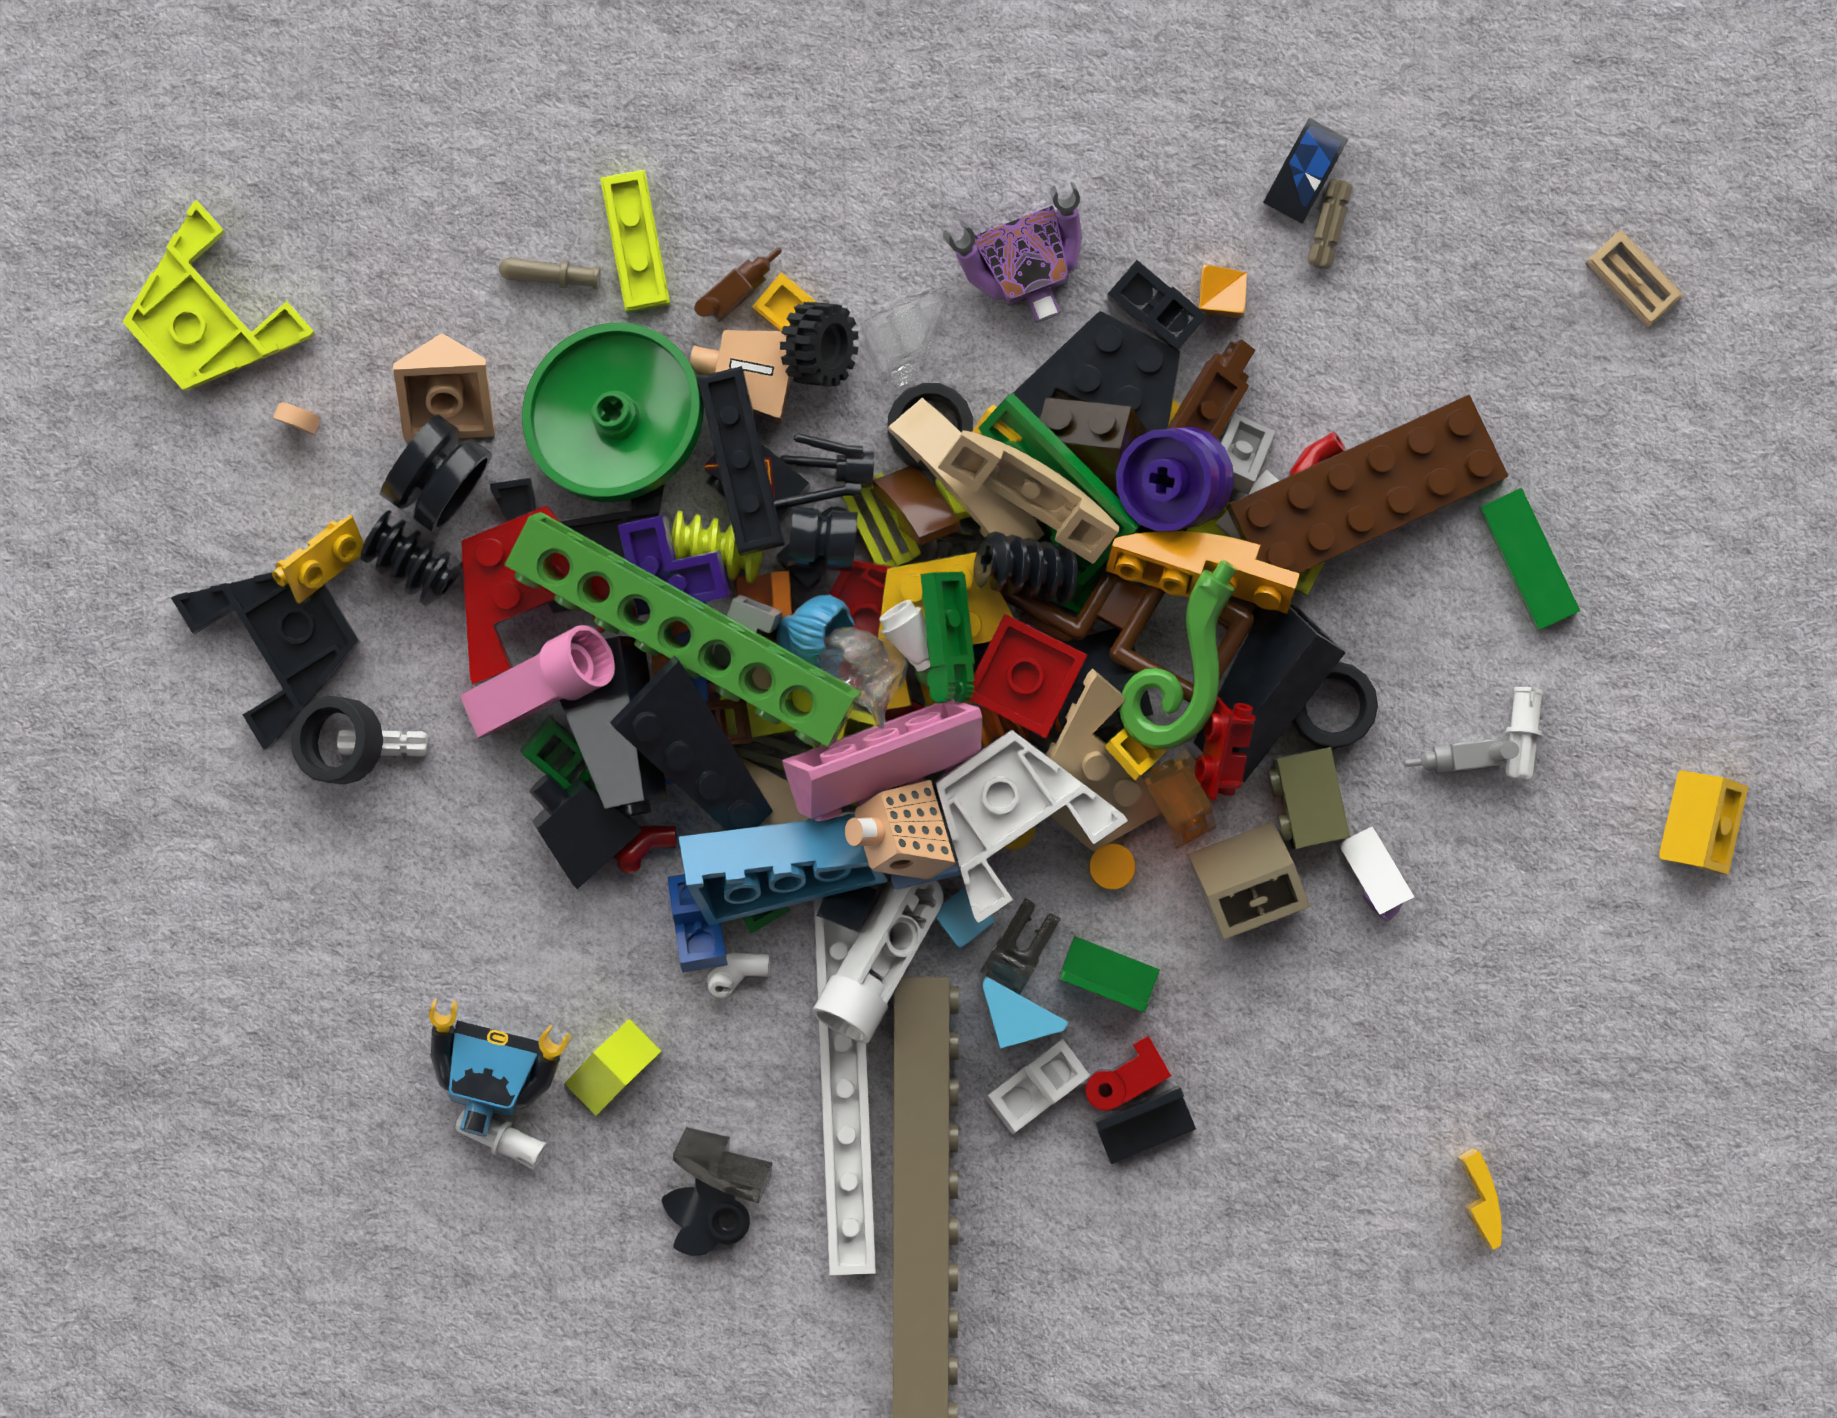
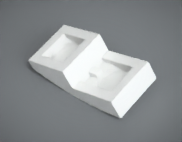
(1037, 1086)

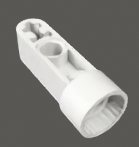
(855, 999)

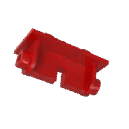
(1218, 767)

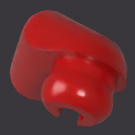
(1318, 452)
(650, 837)

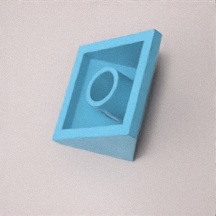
(1016, 1017)

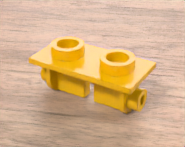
(321, 560)

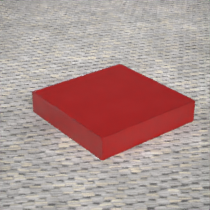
(1026, 675)

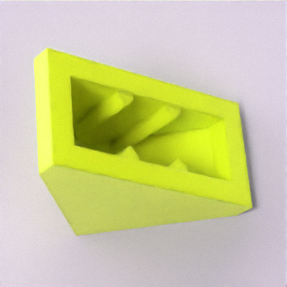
(612, 1066)

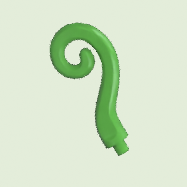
(1202, 614)

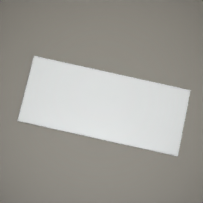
(1376, 870)

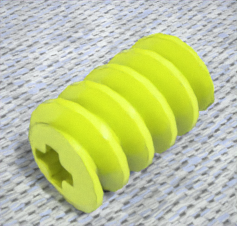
(695, 540)

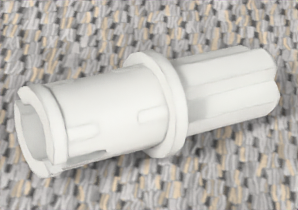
(1524, 731)
(509, 1142)

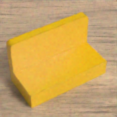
(1703, 821)

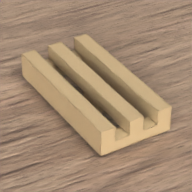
(1617, 286)

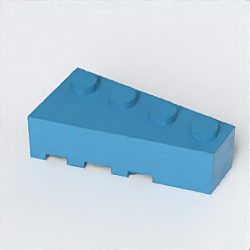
(772, 867)

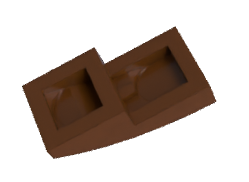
(918, 505)

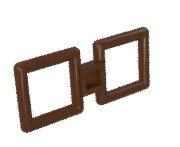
(1128, 610)

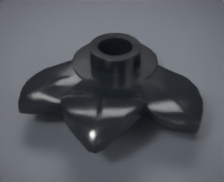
(698, 1214)

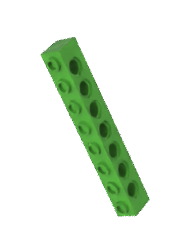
(830, 696)

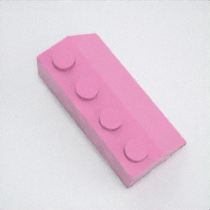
(883, 758)

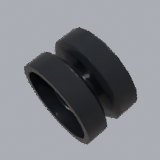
(435, 473)

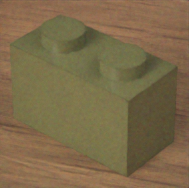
(1309, 798)

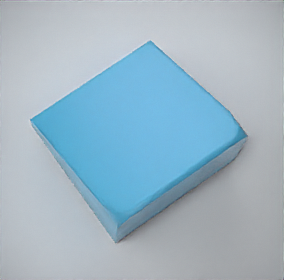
(958, 919)

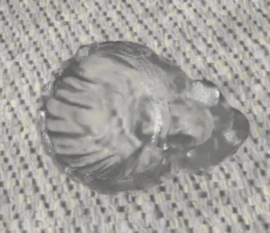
(866, 664)

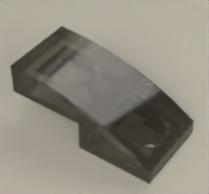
(709, 1160)

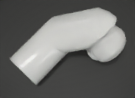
(725, 979)

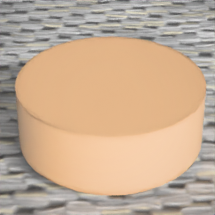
(297, 418)

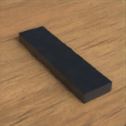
(741, 461)

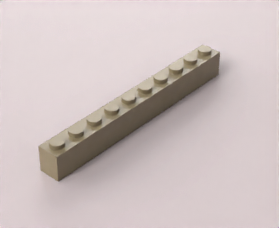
(922, 1198)

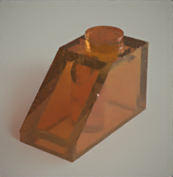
(1180, 801)

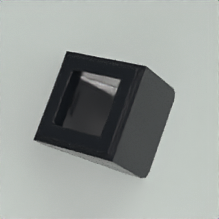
(848, 908)

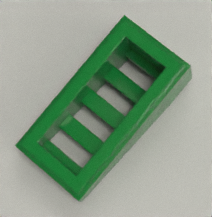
(538, 741)

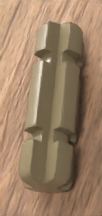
(1330, 224)

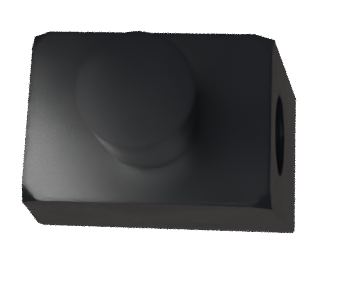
(579, 827)

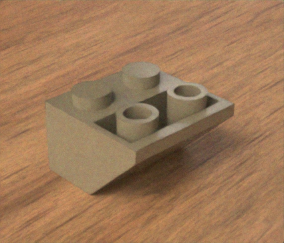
(1248, 880)

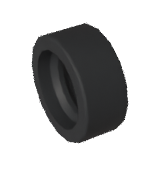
(928, 392)
(1361, 725)
(306, 736)

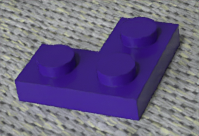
(651, 548)

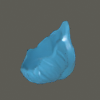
(810, 624)

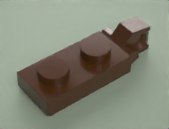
(1216, 391)

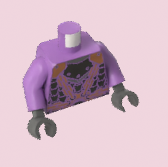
(1025, 255)

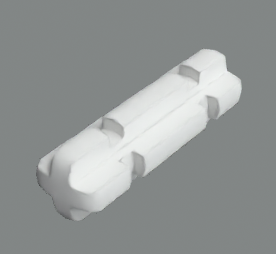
(394, 743)

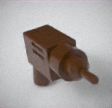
(735, 287)

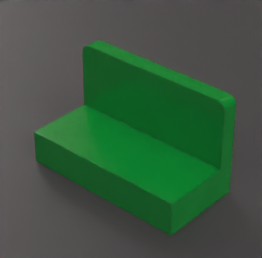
(1108, 974)

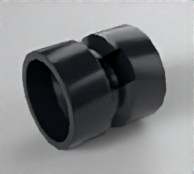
(822, 539)

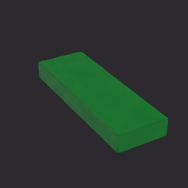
(1529, 559)

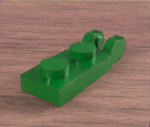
(948, 636)

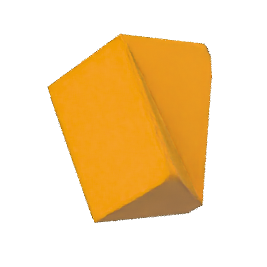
(1222, 291)

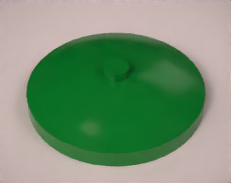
(612, 412)

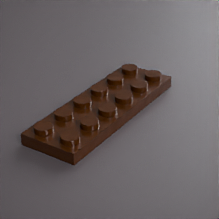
(1370, 488)

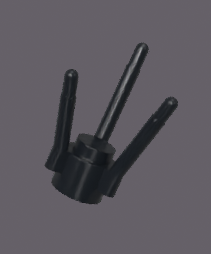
(852, 467)

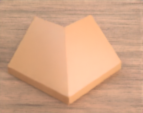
(447, 382)

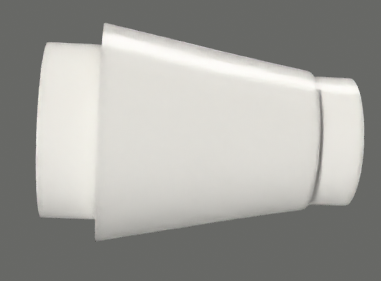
(907, 631)

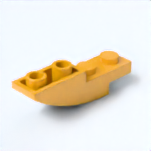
(1178, 558)

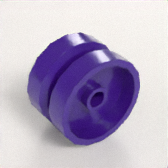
(1174, 478)

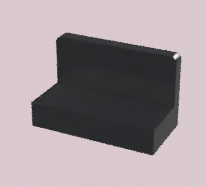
(1144, 1124)

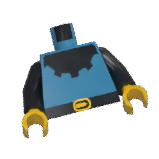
(490, 1067)

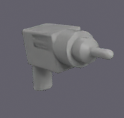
(1466, 756)

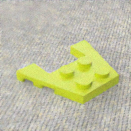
(191, 326)

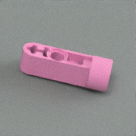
(562, 670)

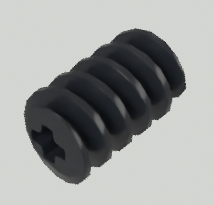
(409, 560)
(1026, 564)

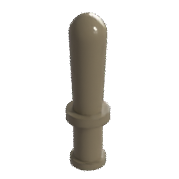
(537, 271)

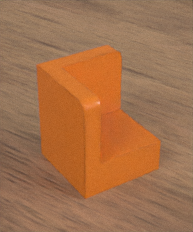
(769, 589)

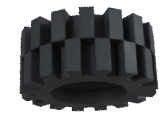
(819, 344)

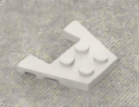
(1002, 797)

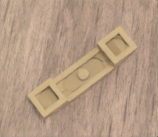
(927, 439)
(1034, 488)

